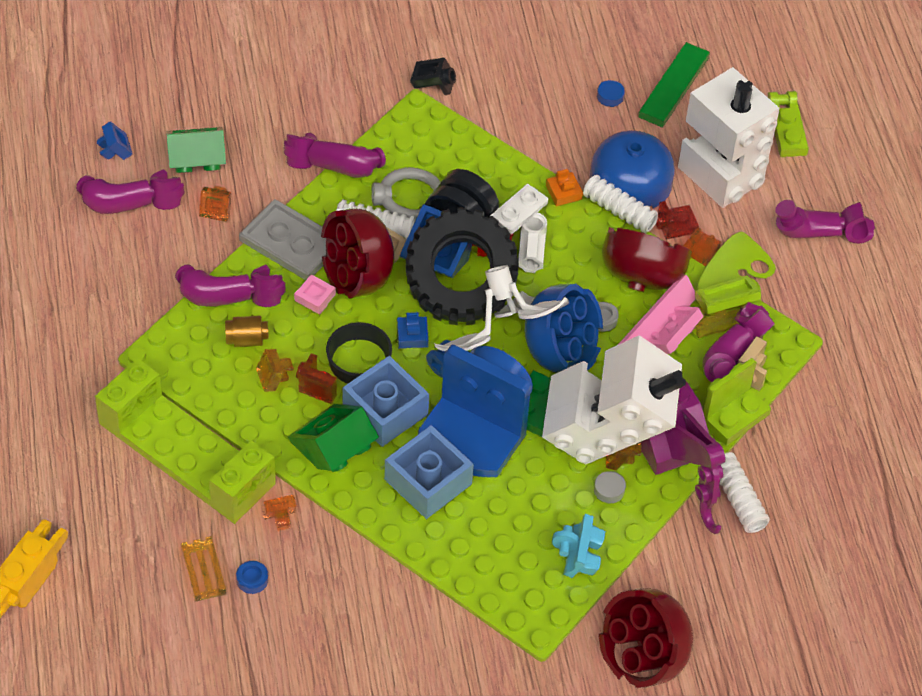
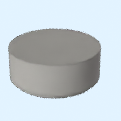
(609, 316)
(609, 487)

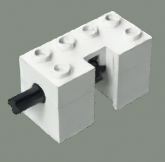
(735, 139)
(624, 408)

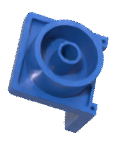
(482, 406)

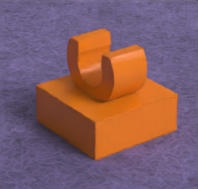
(564, 188)

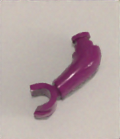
(337, 157)
(118, 198)
(810, 223)
(217, 291)
(730, 347)

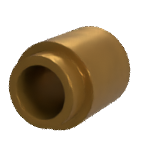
(246, 331)

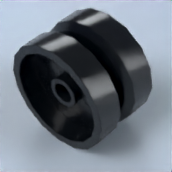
(464, 190)

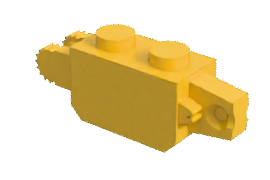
(29, 565)

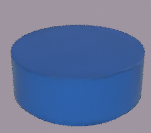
(610, 93)
(252, 577)

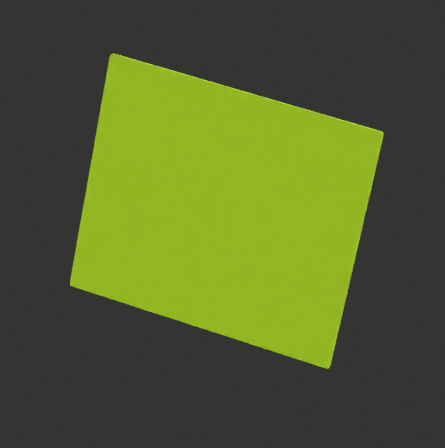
(494, 538)

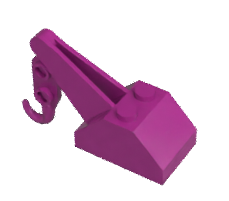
(690, 444)

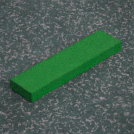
(674, 84)

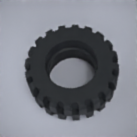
(451, 229)

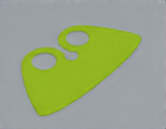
(732, 256)

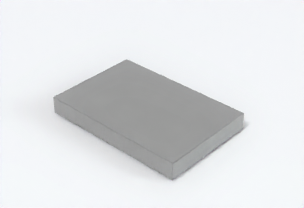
(287, 239)

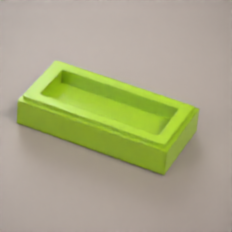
(727, 294)

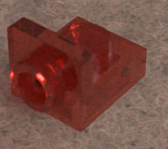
(676, 221)
(316, 383)

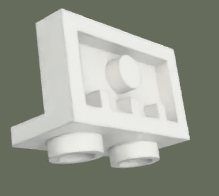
(520, 208)

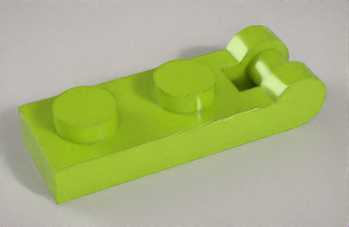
(789, 129)

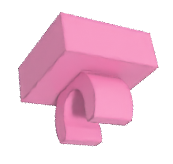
(315, 294)

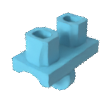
(574, 544)

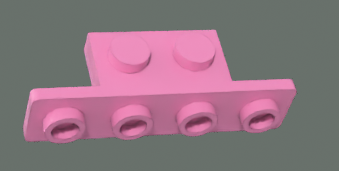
(669, 318)

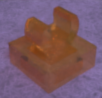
(215, 203)
(702, 246)
(273, 369)
(622, 456)
(280, 509)

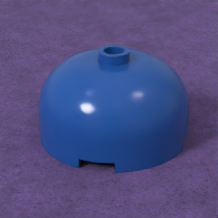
(636, 165)
(564, 332)

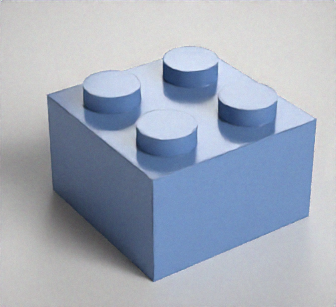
(389, 399)
(428, 471)

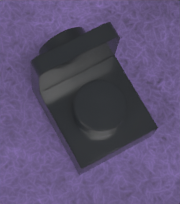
(434, 73)

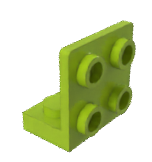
(732, 405)

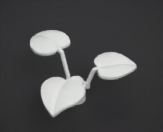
(503, 288)

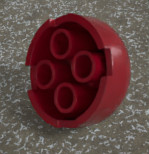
(357, 252)
(644, 259)
(658, 627)

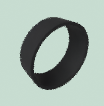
(355, 331)

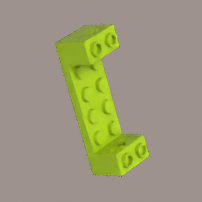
(181, 445)

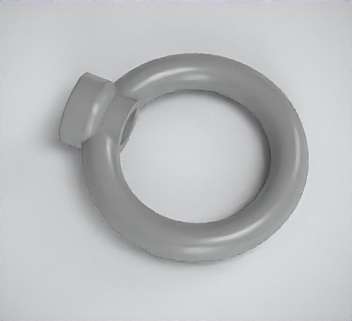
(383, 192)

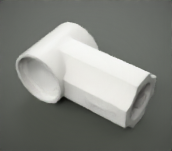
(533, 243)

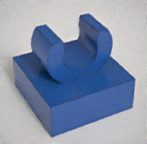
(114, 142)
(412, 331)

